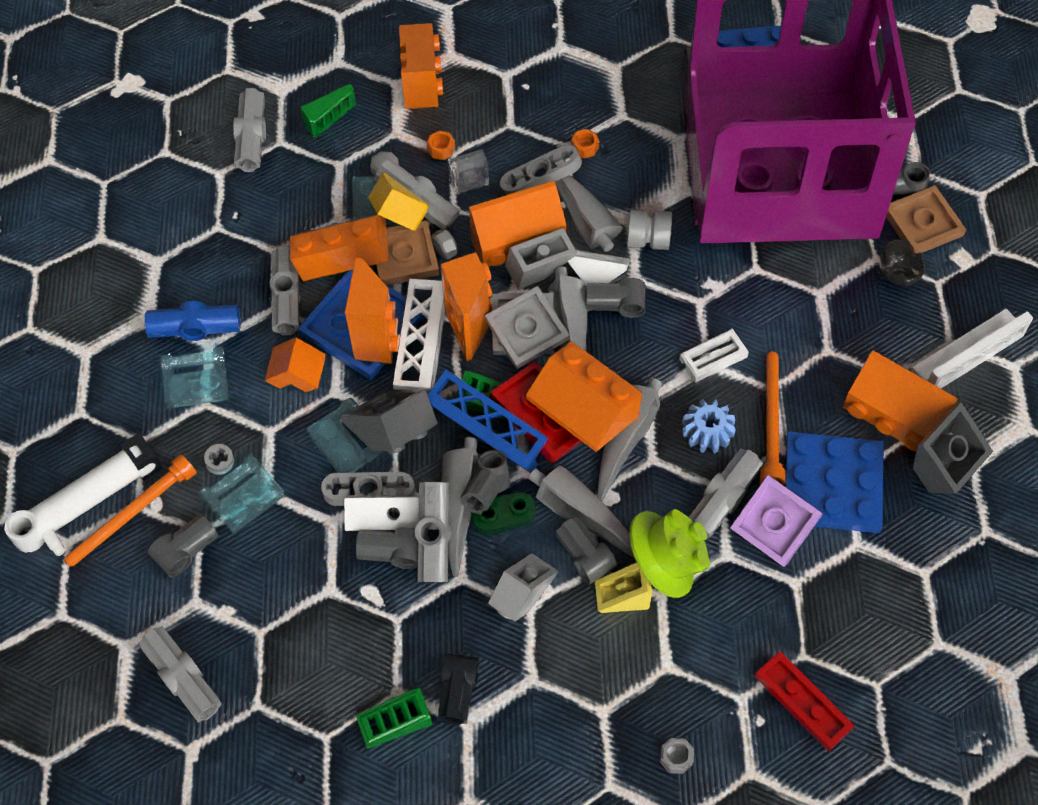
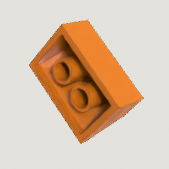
(514, 220)
(336, 246)
(467, 300)
(371, 316)
(585, 396)
(897, 400)

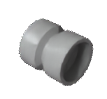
(649, 229)

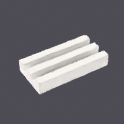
(693, 367)

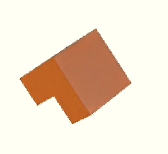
(295, 364)

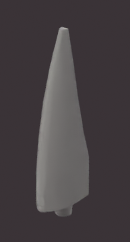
(589, 215)
(570, 305)
(621, 446)
(458, 470)
(572, 499)

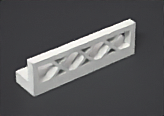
(431, 342)
(973, 348)

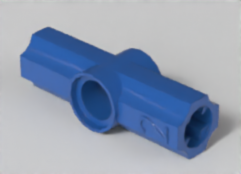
(192, 321)

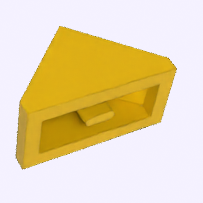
(397, 202)

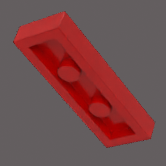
(804, 701)

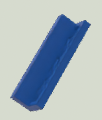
(486, 434)

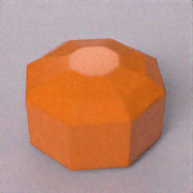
(585, 143)
(441, 145)

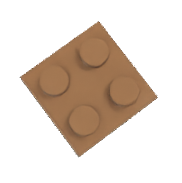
(925, 220)
(409, 255)

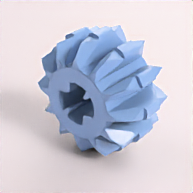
(705, 414)

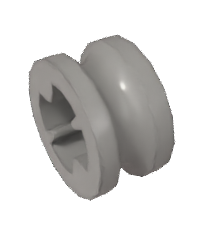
(214, 452)

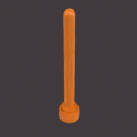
(772, 466)
(178, 471)

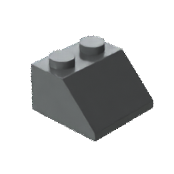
(392, 419)
(951, 452)

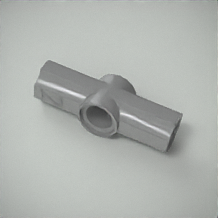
(249, 130)
(440, 210)
(284, 303)
(726, 490)
(433, 554)
(180, 674)

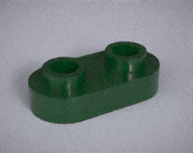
(505, 514)

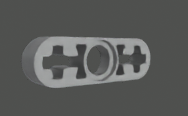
(528, 169)
(392, 480)

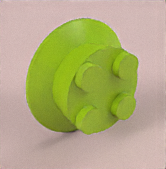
(669, 550)

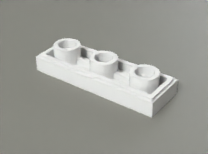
(373, 513)

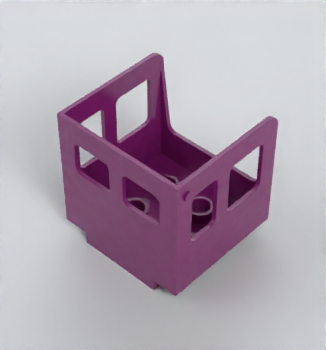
(793, 132)

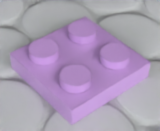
(776, 521)

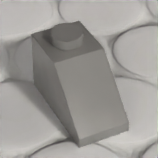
(539, 257)
(521, 587)

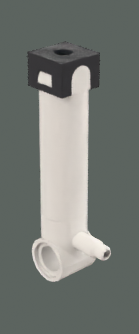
(62, 507)

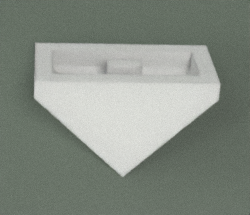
(598, 267)

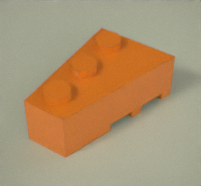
(420, 66)

